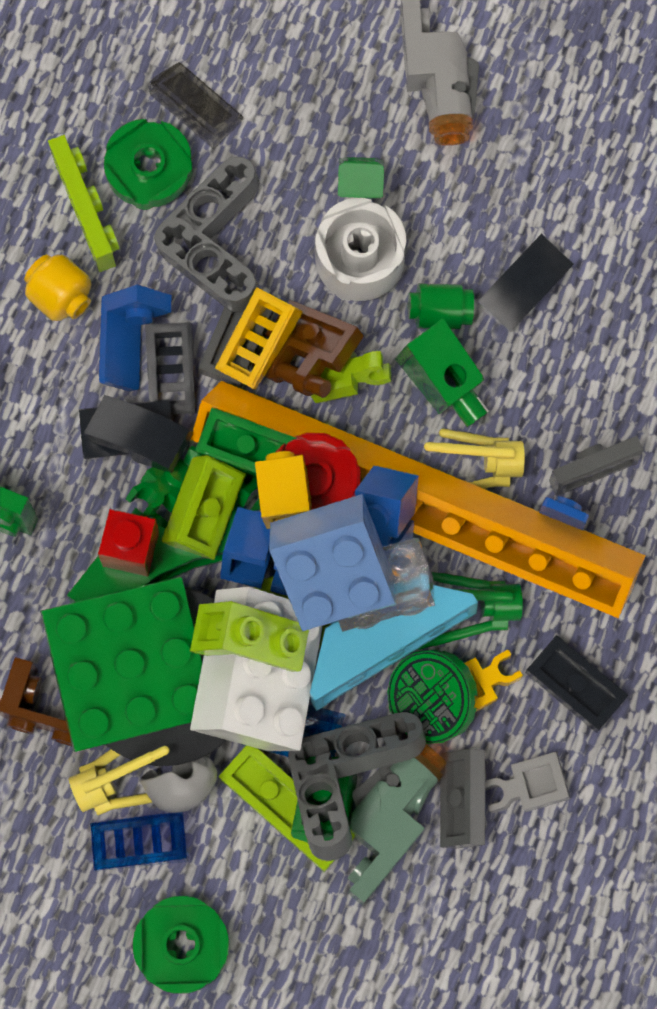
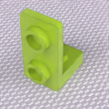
(249, 633)

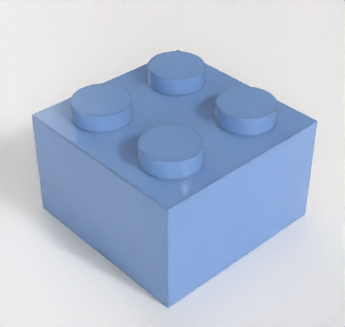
(331, 562)

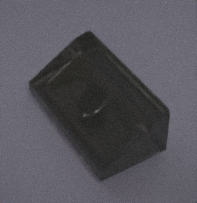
(194, 104)

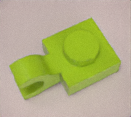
(365, 369)

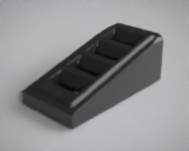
(171, 330)

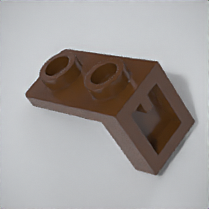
(23, 688)

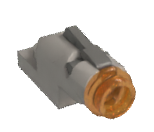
(442, 72)

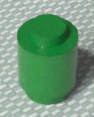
(441, 301)

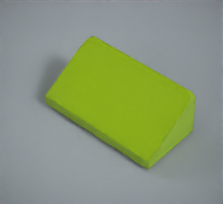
(203, 507)

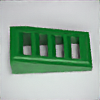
(360, 177)

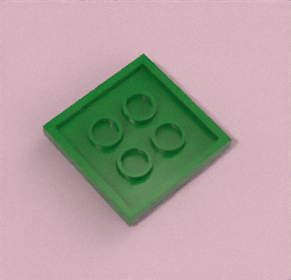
(124, 662)

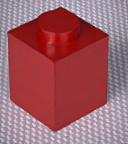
(128, 542)

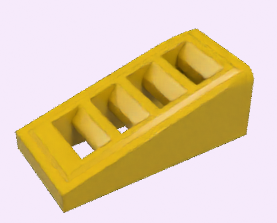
(251, 316)

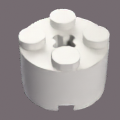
(372, 228)

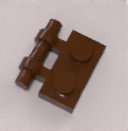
(323, 344)

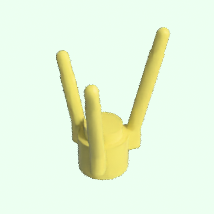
(500, 455)
(95, 784)

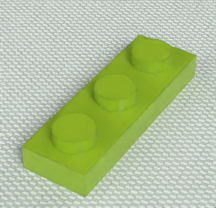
(84, 202)
(268, 793)

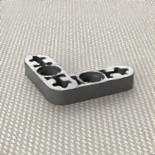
(199, 231)
(326, 772)

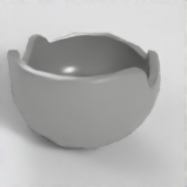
(182, 787)

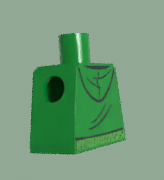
(440, 354)

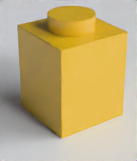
(282, 486)

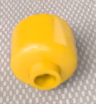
(58, 287)

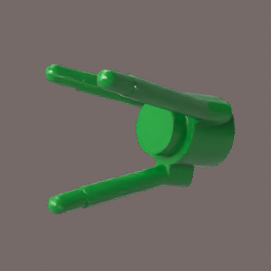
(497, 599)

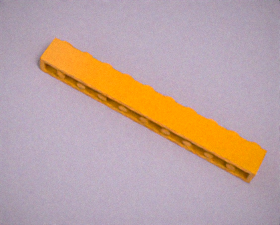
(468, 515)

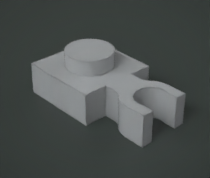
(535, 783)

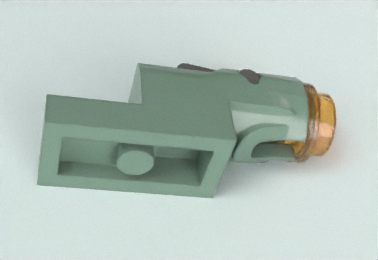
(384, 816)

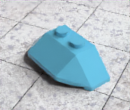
(359, 654)

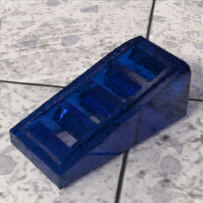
(178, 841)

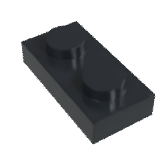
(576, 684)

